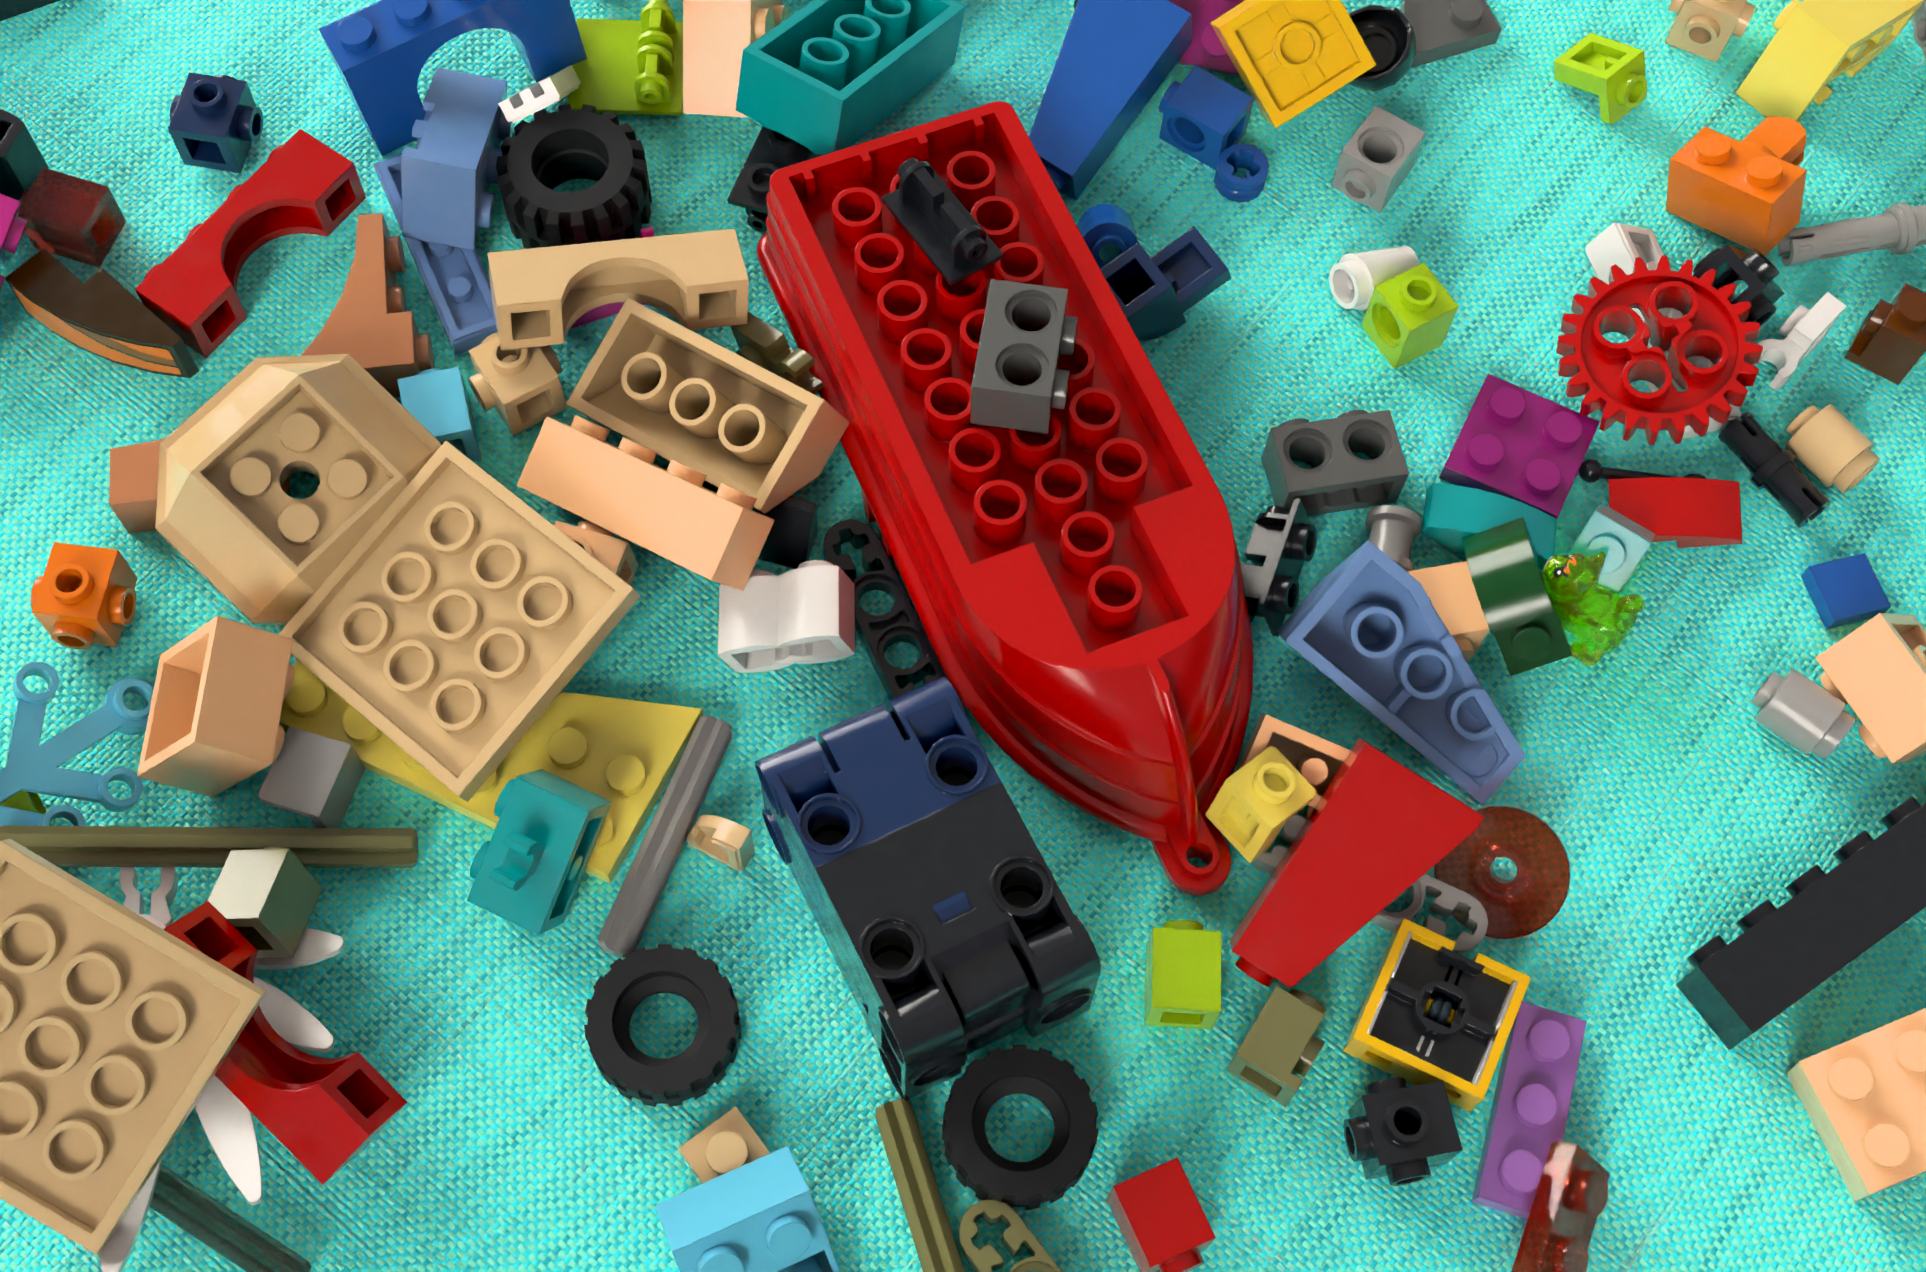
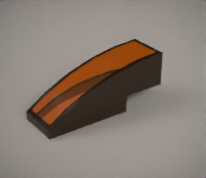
(99, 317)

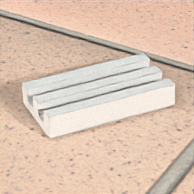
(540, 95)

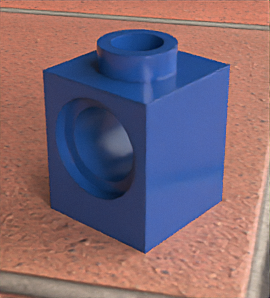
(1204, 116)

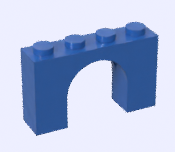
(391, 40)

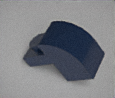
(1163, 287)

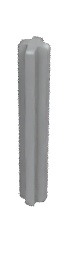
(665, 837)

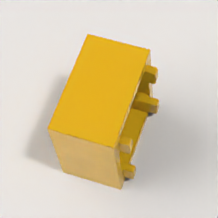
(1292, 52)

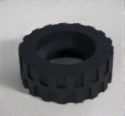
(645, 975)
(1032, 1074)

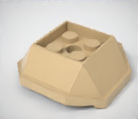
(228, 468)

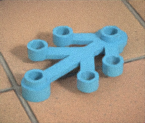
(36, 767)

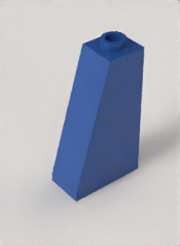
(1102, 82)

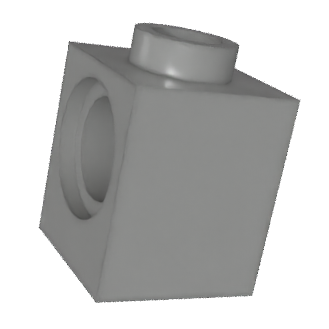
(1377, 159)

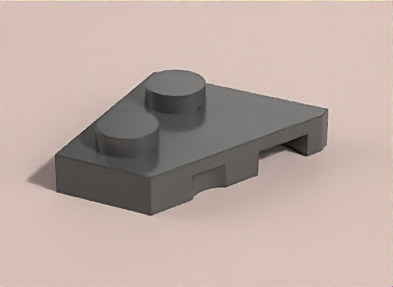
(1449, 27)

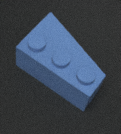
(454, 159)

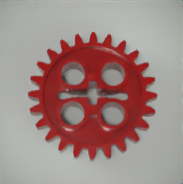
(1708, 329)

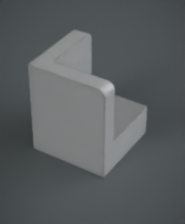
(313, 778)

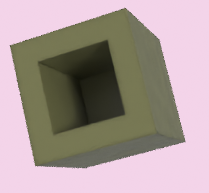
(267, 898)

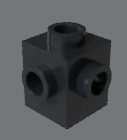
(1754, 269)
(1401, 1130)

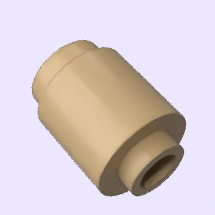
(1831, 447)

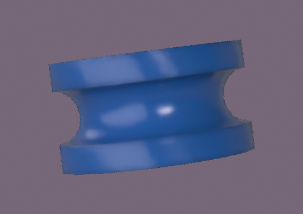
(1245, 157)

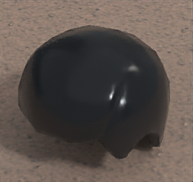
(1390, 43)

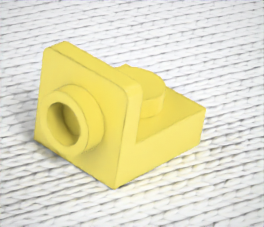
(1259, 802)

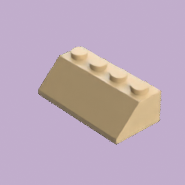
(707, 407)

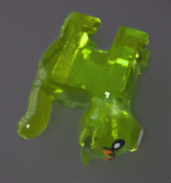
(1588, 609)

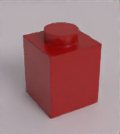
(1161, 1219)

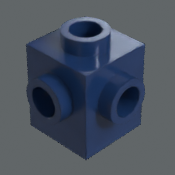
(215, 122)

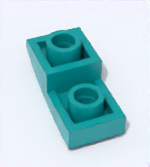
(1461, 511)

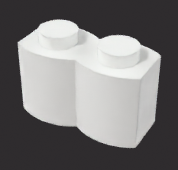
(787, 618)

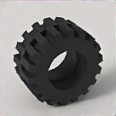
(567, 148)

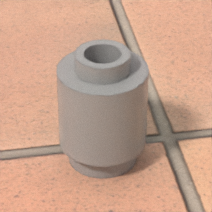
(1802, 713)

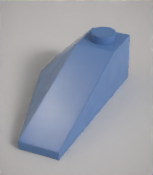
(1392, 653)

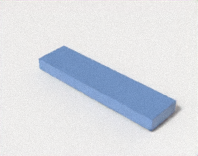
(449, 273)

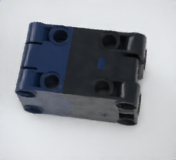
(926, 885)

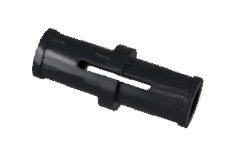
(1774, 469)

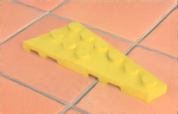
(596, 742)

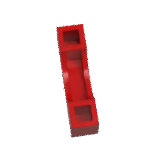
(294, 192)
(310, 1103)

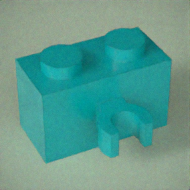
(537, 850)

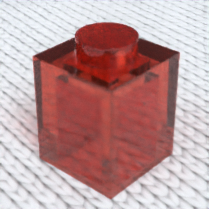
(71, 217)

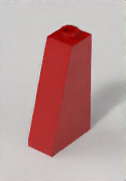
(1349, 861)

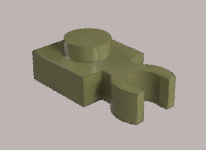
(770, 350)

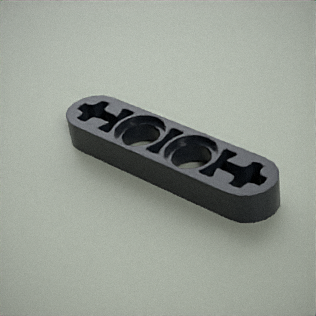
(895, 626)

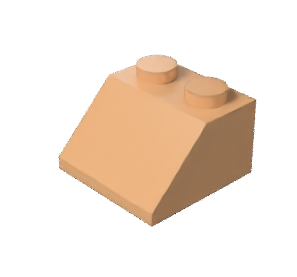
(1884, 682)

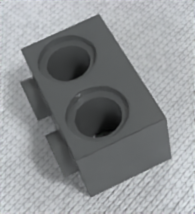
(1014, 355)
(1338, 477)

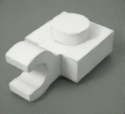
(1802, 334)

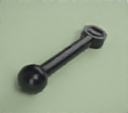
(1592, 470)

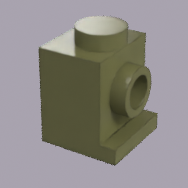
(1279, 1043)

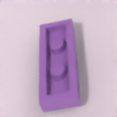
(1528, 1107)

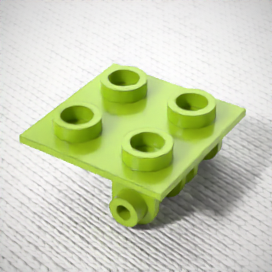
(632, 63)

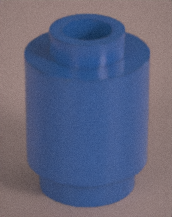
(1107, 232)

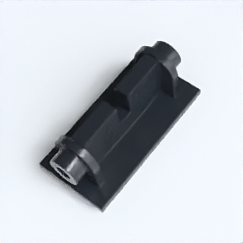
(767, 155)
(940, 223)
(1283, 544)

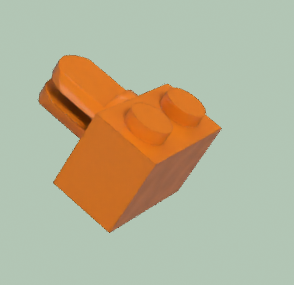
(1741, 188)

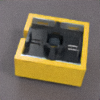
(1422, 991)

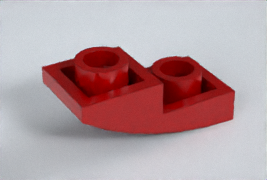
(1681, 508)

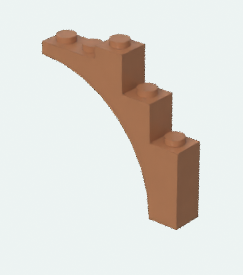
(365, 323)

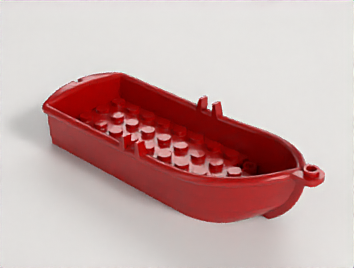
(1062, 574)

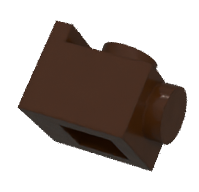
(1892, 335)

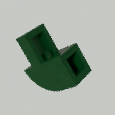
(1515, 596)

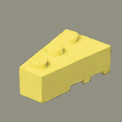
(1816, 46)

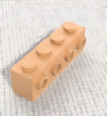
(646, 503)

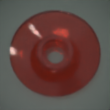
(1542, 877)

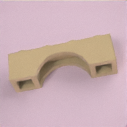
(688, 275)

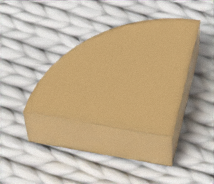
(722, 840)

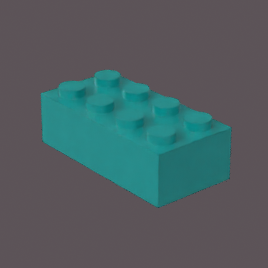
(845, 67)

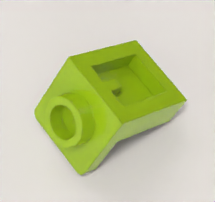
(1605, 69)

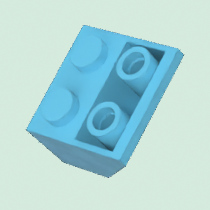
(749, 1222)

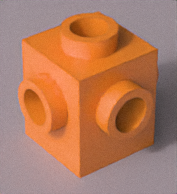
(84, 596)

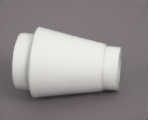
(1364, 271)

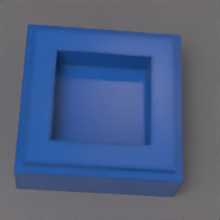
(1845, 591)

